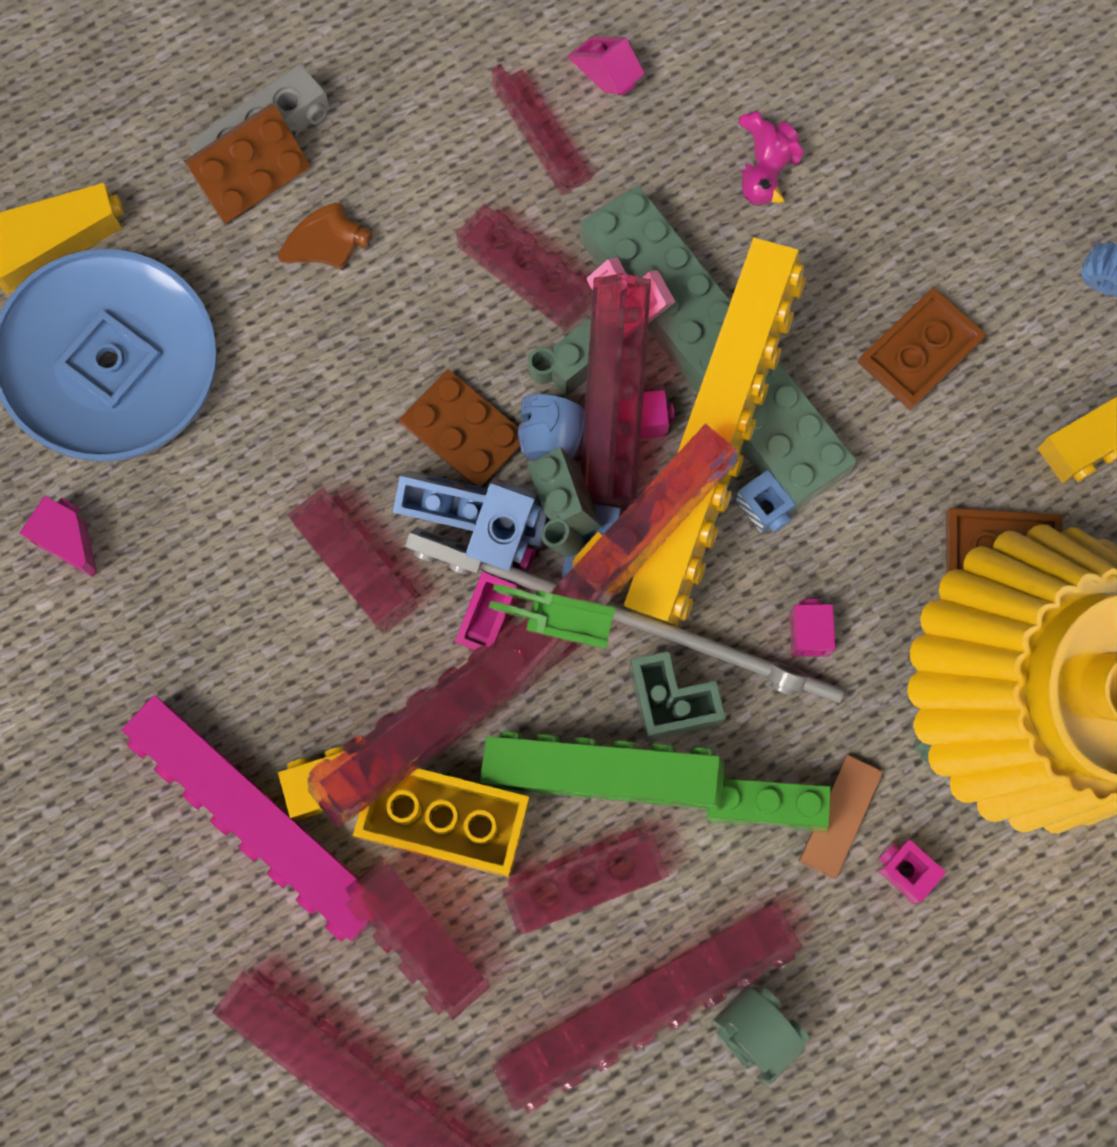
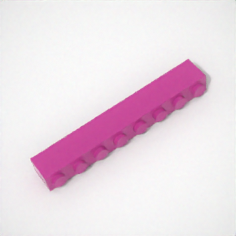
(247, 813)

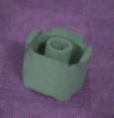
(760, 1033)

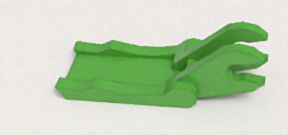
(561, 616)

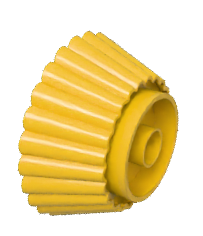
(1024, 679)

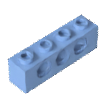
(453, 504)

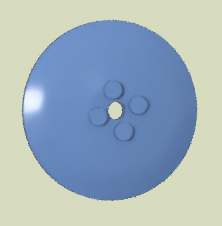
(96, 305)

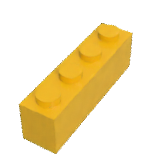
(1083, 444)

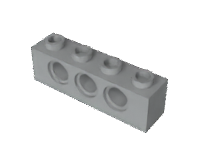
(292, 90)

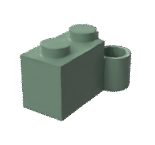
(568, 360)
(563, 501)

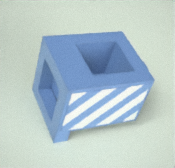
(768, 491)

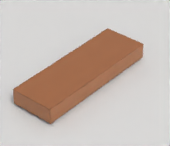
(848, 803)

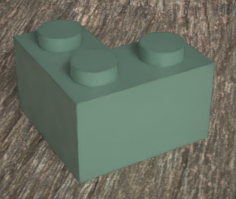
(670, 710)

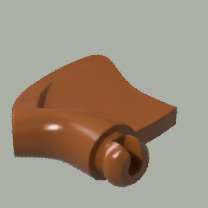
(325, 238)

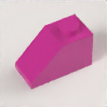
(608, 63)
(61, 533)

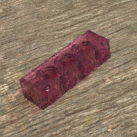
(560, 305)
(646, 870)

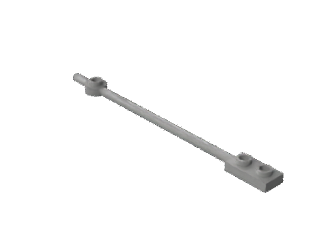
(783, 676)

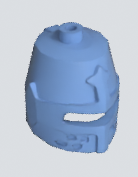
(549, 425)

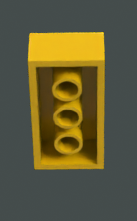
(448, 821)

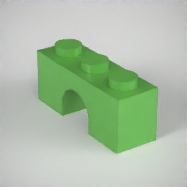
(773, 803)

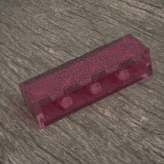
(353, 560)
(416, 938)

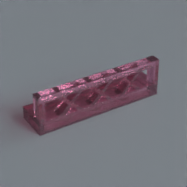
(540, 129)

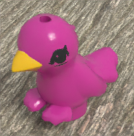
(773, 150)

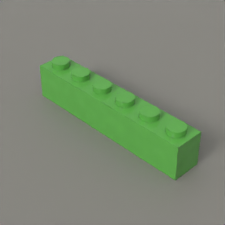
(604, 772)

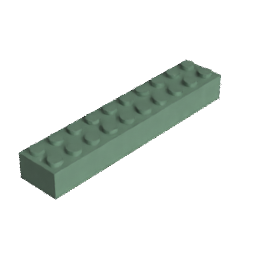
(788, 431)

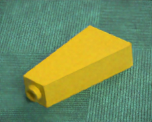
(53, 229)

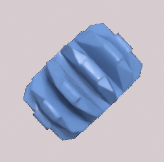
(1101, 269)

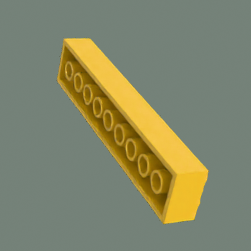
(726, 404)

